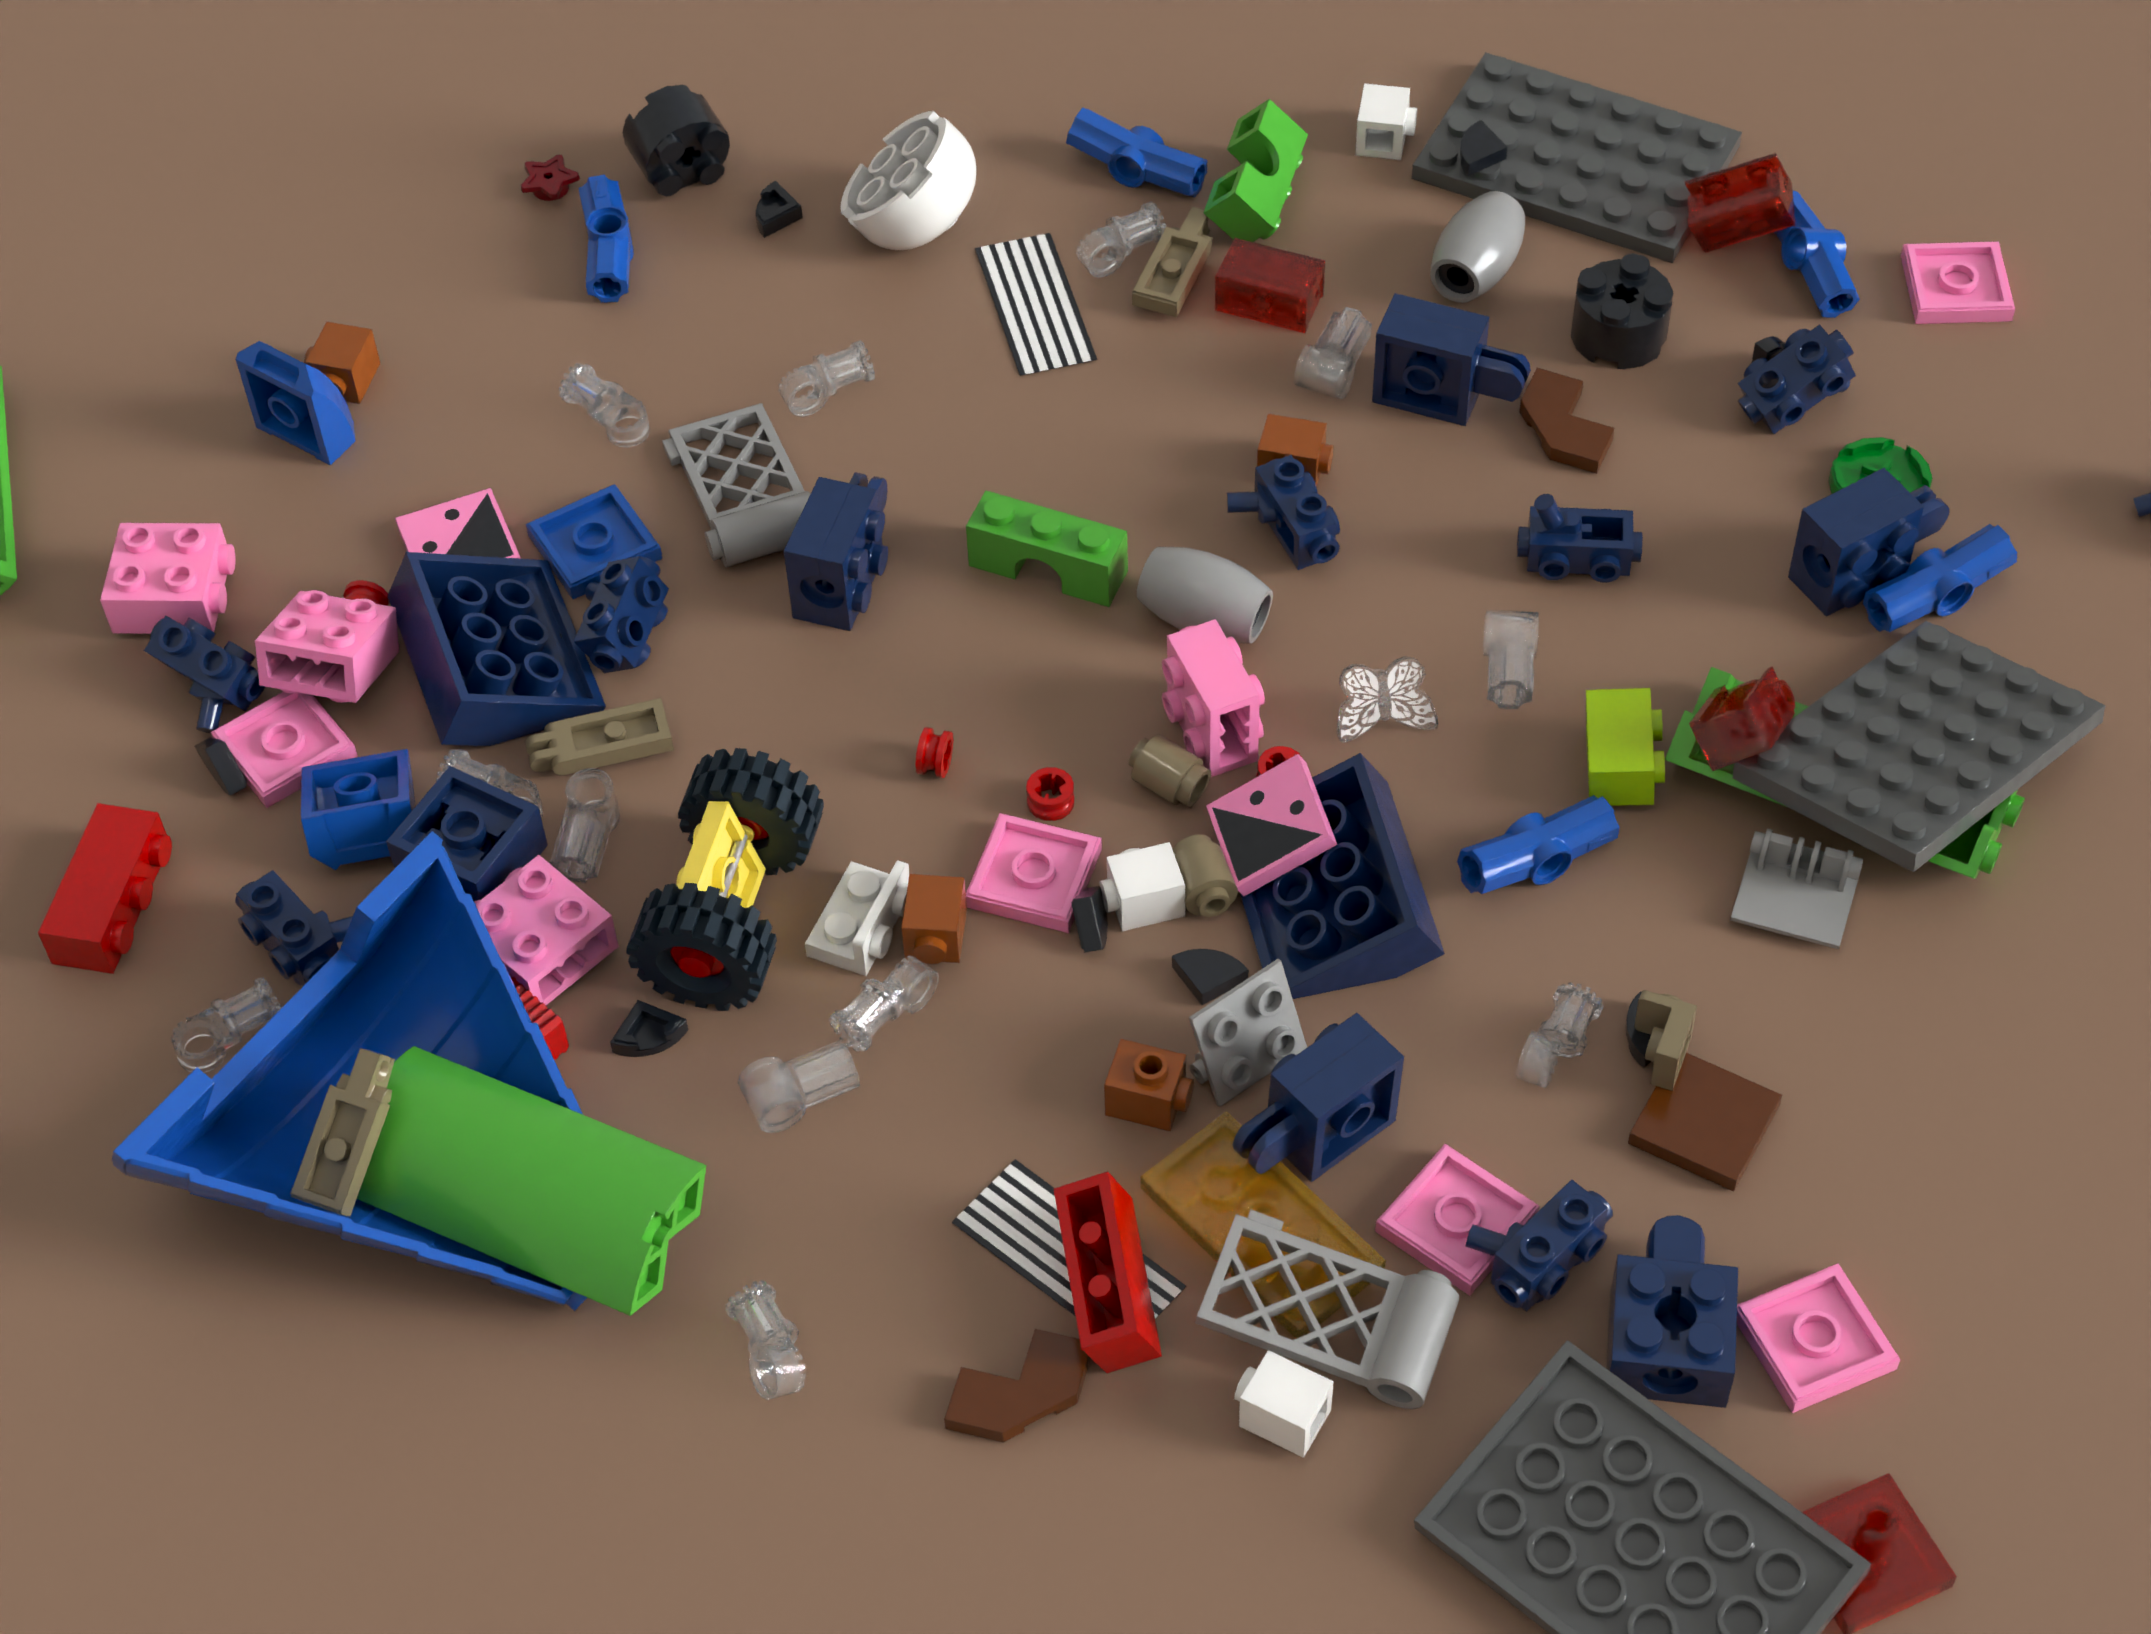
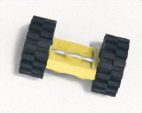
(704, 931)

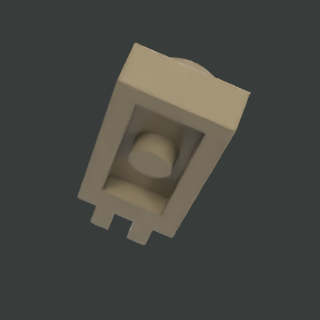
(601, 738)

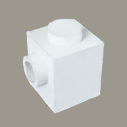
(1384, 121)
(1144, 886)
(1284, 1402)

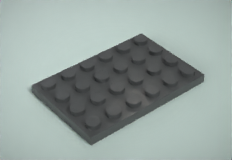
(1580, 155)
(1920, 744)
(1629, 1523)

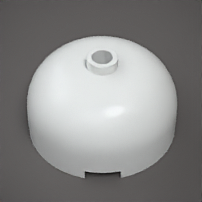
(912, 184)

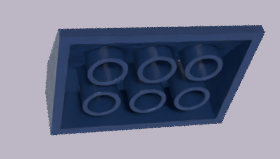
(491, 646)
(1354, 908)

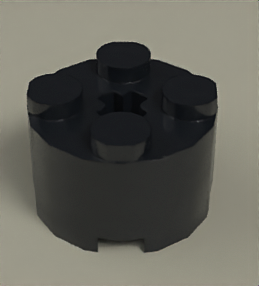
(677, 140)
(1622, 311)

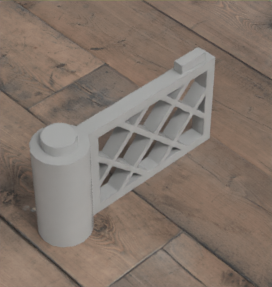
(761, 521)
(1407, 1327)

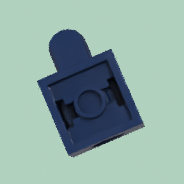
(1439, 361)
(1861, 539)
(837, 551)
(466, 817)
(1325, 1101)
(1674, 1318)

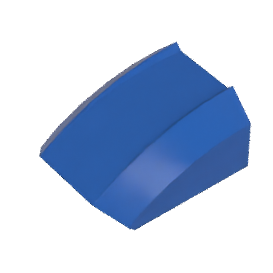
(295, 402)
(355, 806)

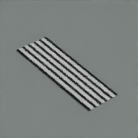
(1035, 304)
(1022, 1228)

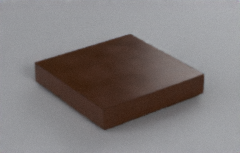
(1706, 1122)

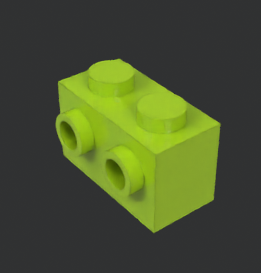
(1621, 746)

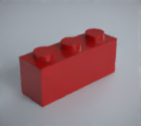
(105, 888)
(1107, 1273)

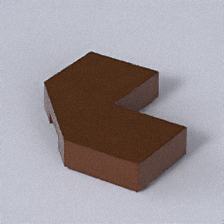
(1564, 437)
(1003, 1406)

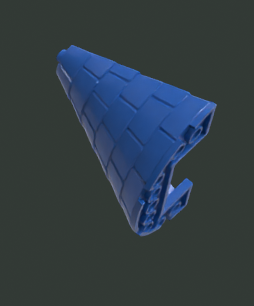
(405, 977)

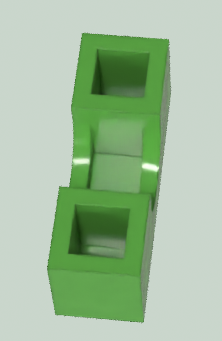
(1252, 195)
(1083, 552)

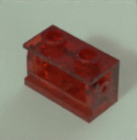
(1740, 203)
(1269, 285)
(1743, 719)

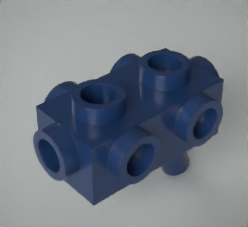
(1796, 378)
(1293, 509)
(1578, 541)
(622, 614)
(217, 673)
(287, 928)
(1536, 1257)

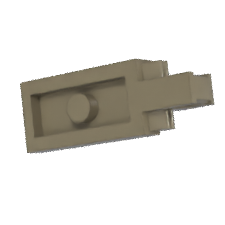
(1174, 265)
(345, 1135)

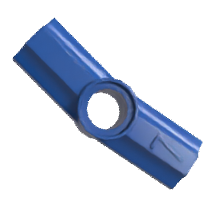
(1136, 154)
(608, 239)
(1820, 258)
(1940, 579)
(1538, 846)

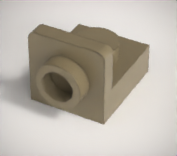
(1671, 1030)

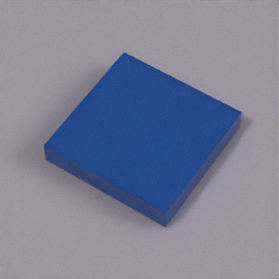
(589, 535)

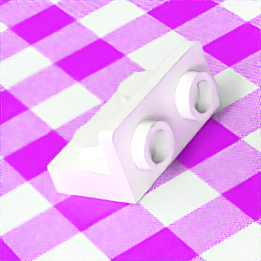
(860, 917)

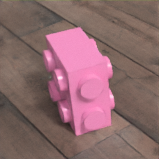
(166, 572)
(327, 646)
(1212, 697)
(546, 928)

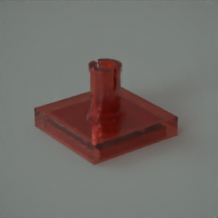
(1888, 1534)

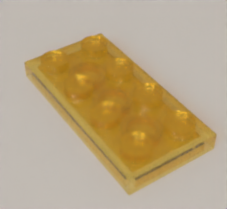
(1210, 1183)

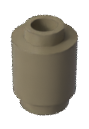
(1169, 770)
(1206, 876)

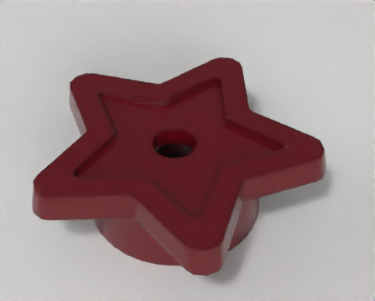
(548, 179)

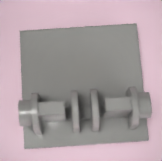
(1797, 889)
(1246, 1033)

